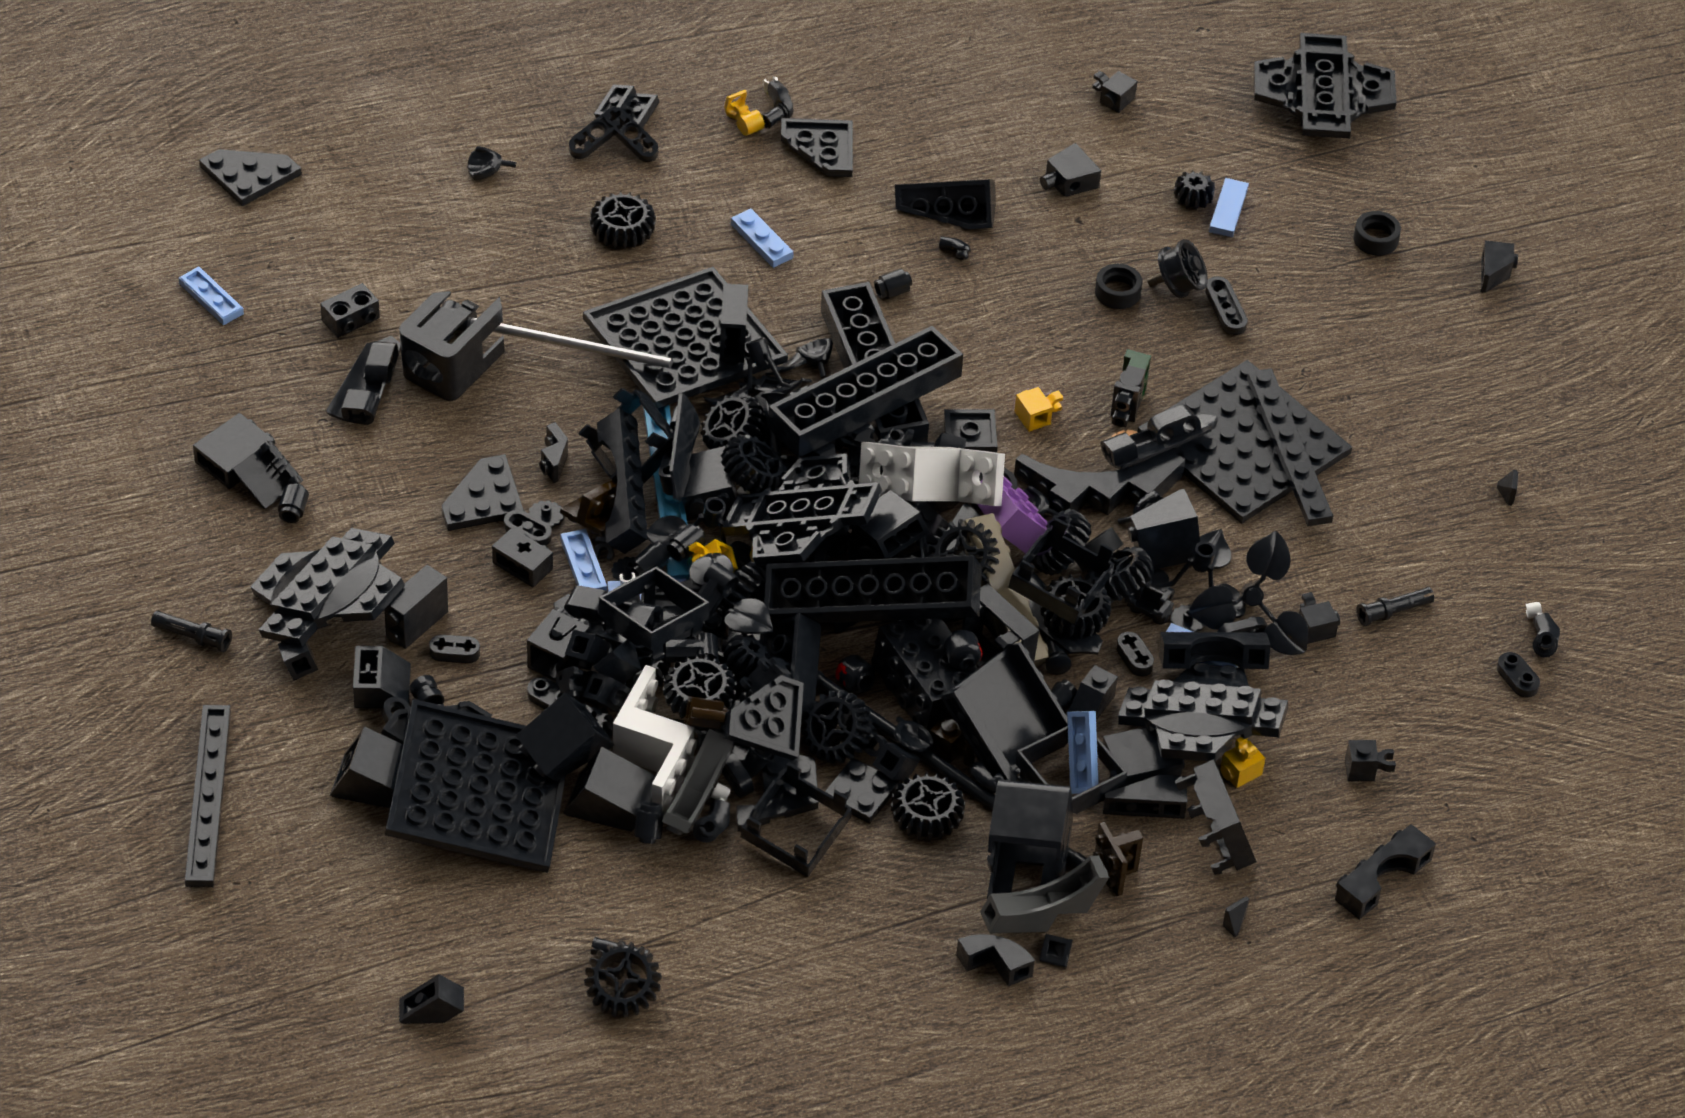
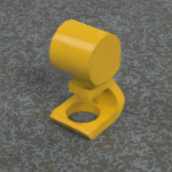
(747, 121)

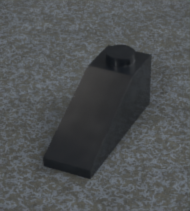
(1148, 798)

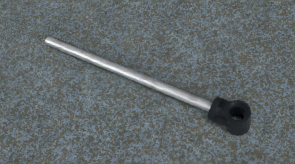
(566, 341)

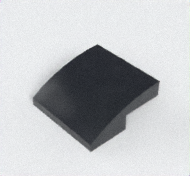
(635, 104)

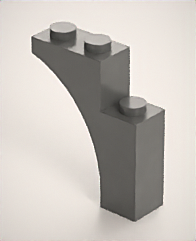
(698, 783)
(1038, 907)

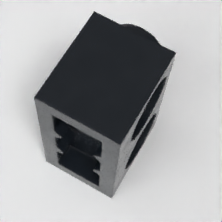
(350, 310)

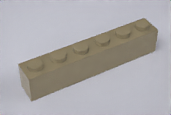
(1001, 579)

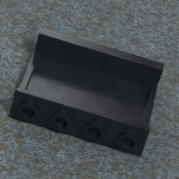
(1004, 709)

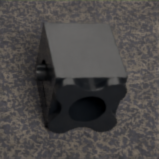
(550, 640)

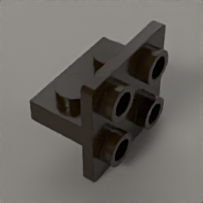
(593, 508)
(1118, 854)

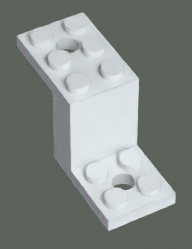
(934, 473)
(653, 739)

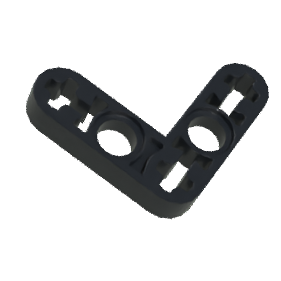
(610, 129)

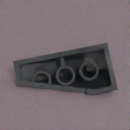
(958, 203)

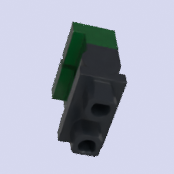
(1130, 388)

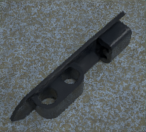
(1162, 434)

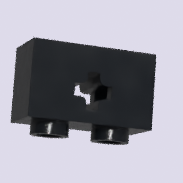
(522, 557)

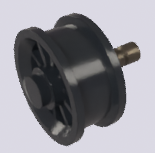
(1181, 269)

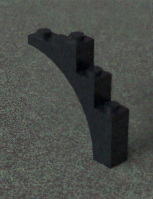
(1100, 489)

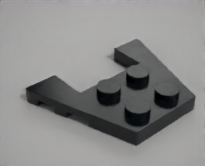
(788, 799)

